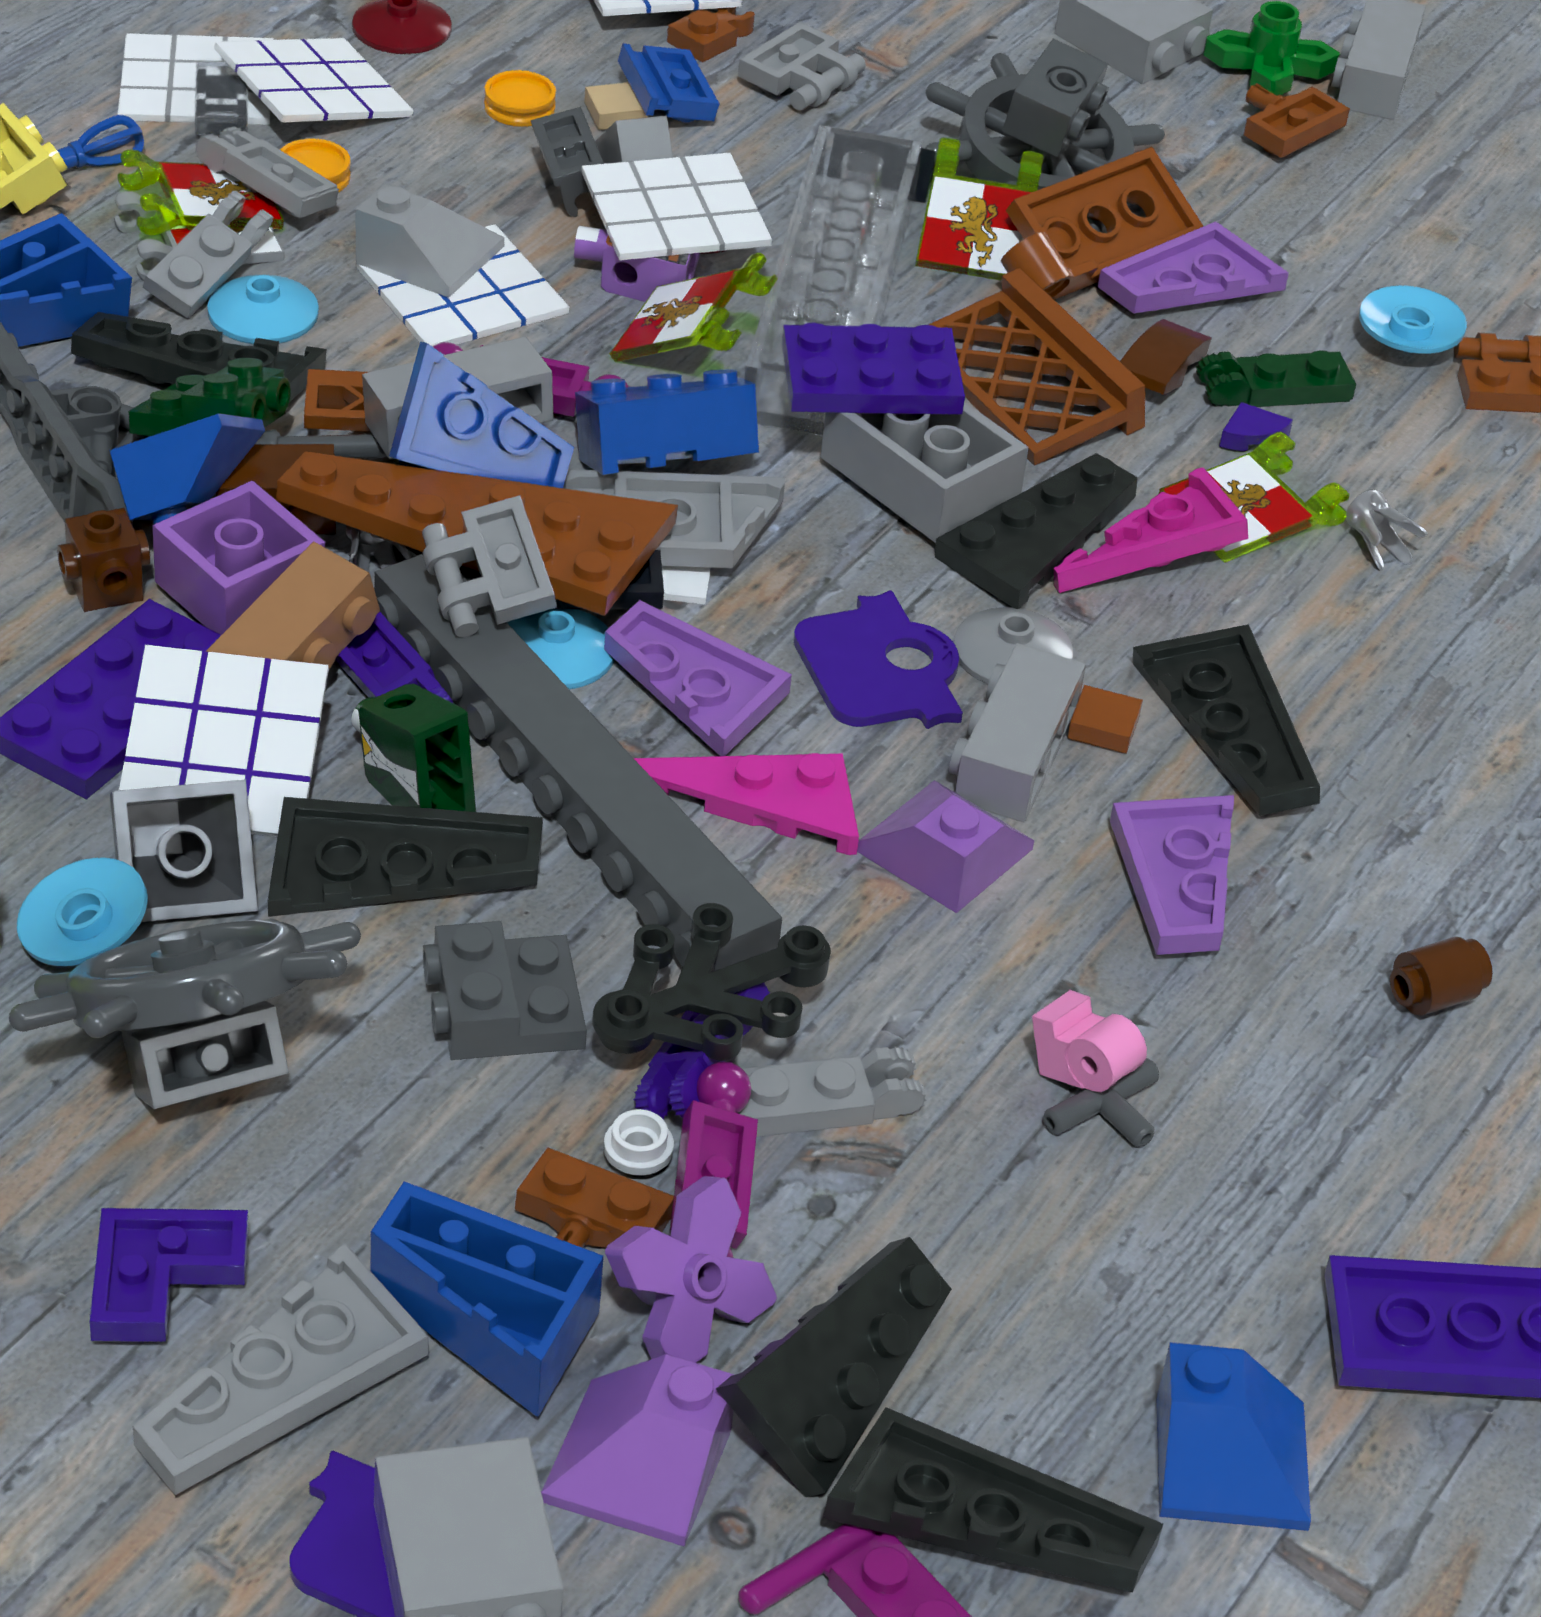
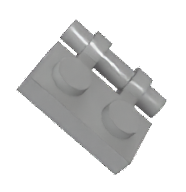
(792, 61)
(507, 559)

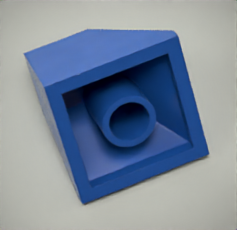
(182, 465)
(1230, 1441)

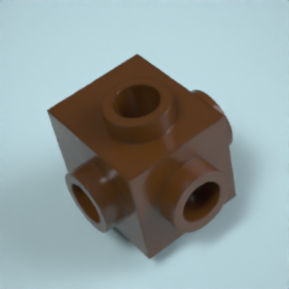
(100, 547)

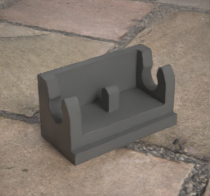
(566, 148)

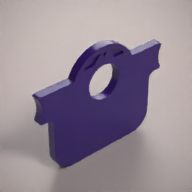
(856, 679)
(341, 1549)

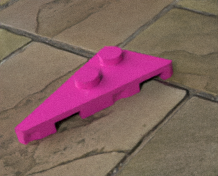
(1161, 532)
(768, 791)

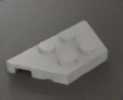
(714, 515)

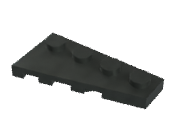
(1030, 533)

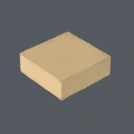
(612, 103)

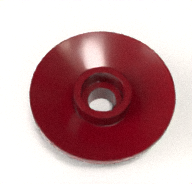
(402, 25)

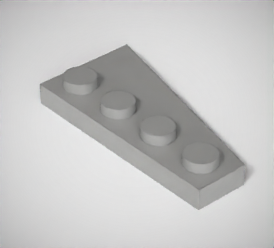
(296, 1365)

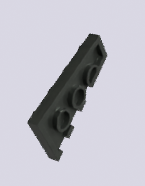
(162, 357)
(1234, 712)
(389, 853)
(829, 1375)
(974, 1501)

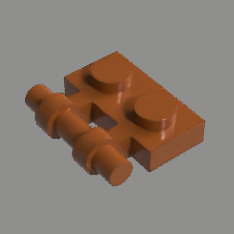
(1492, 380)

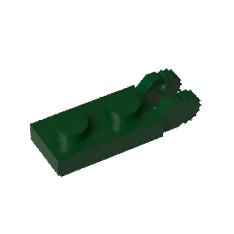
(1276, 379)

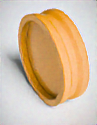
(519, 97)
(322, 157)

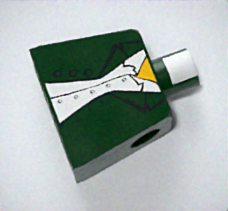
(417, 749)

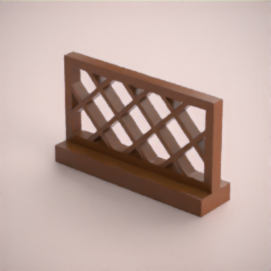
(1063, 350)

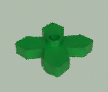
(1272, 49)

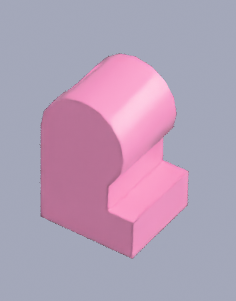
(1083, 1046)

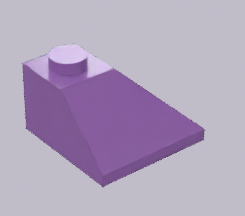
(945, 846)
(644, 1447)

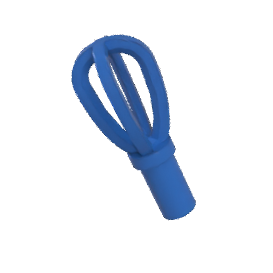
(80, 154)

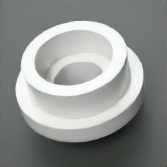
(638, 1143)

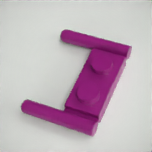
(865, 1570)

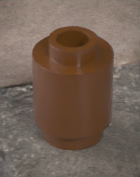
(1440, 975)

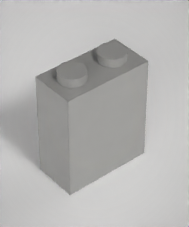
(1136, 35)
(466, 1532)

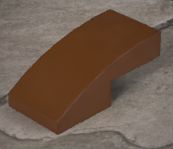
(1163, 354)

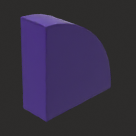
(1251, 427)

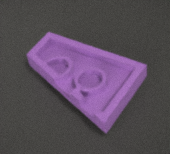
(1192, 270)
(696, 675)
(1178, 867)

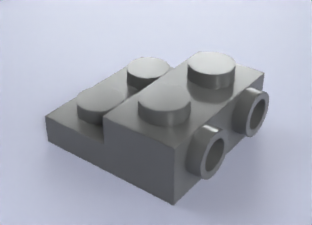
(502, 992)

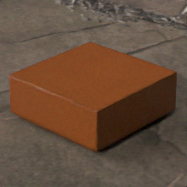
(1105, 719)

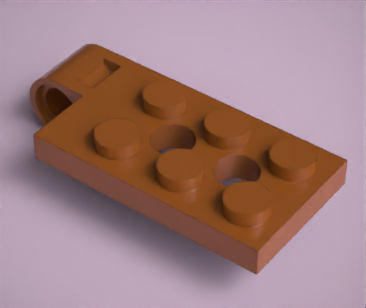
(1066, 251)

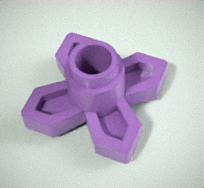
(689, 1272)

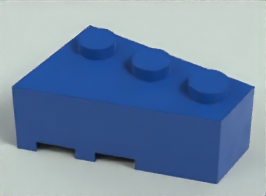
(56, 282)
(666, 420)
(488, 1289)

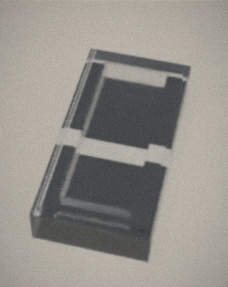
(219, 99)

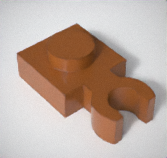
(710, 33)

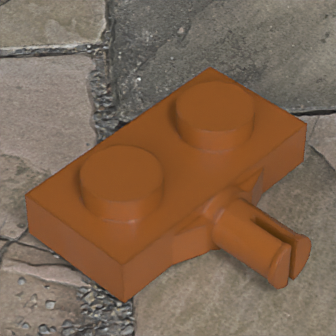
(1293, 119)
(589, 1201)

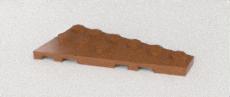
(585, 538)

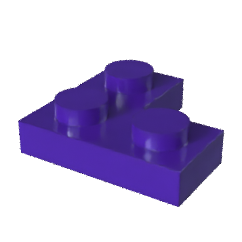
(150, 1250)

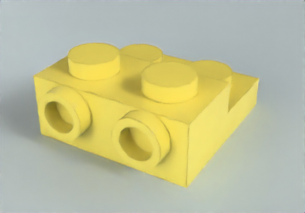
(26, 168)

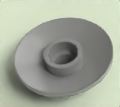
(993, 633)

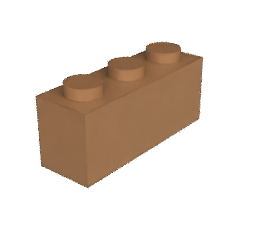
(305, 612)

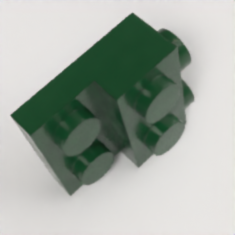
(236, 390)

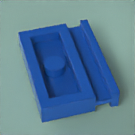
(669, 82)

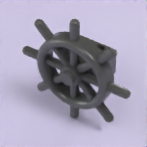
(1050, 111)
(192, 1002)

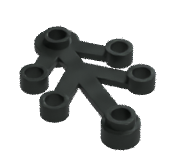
(635, 1016)

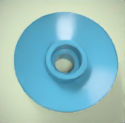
(263, 308)
(1412, 319)
(567, 643)
(82, 911)

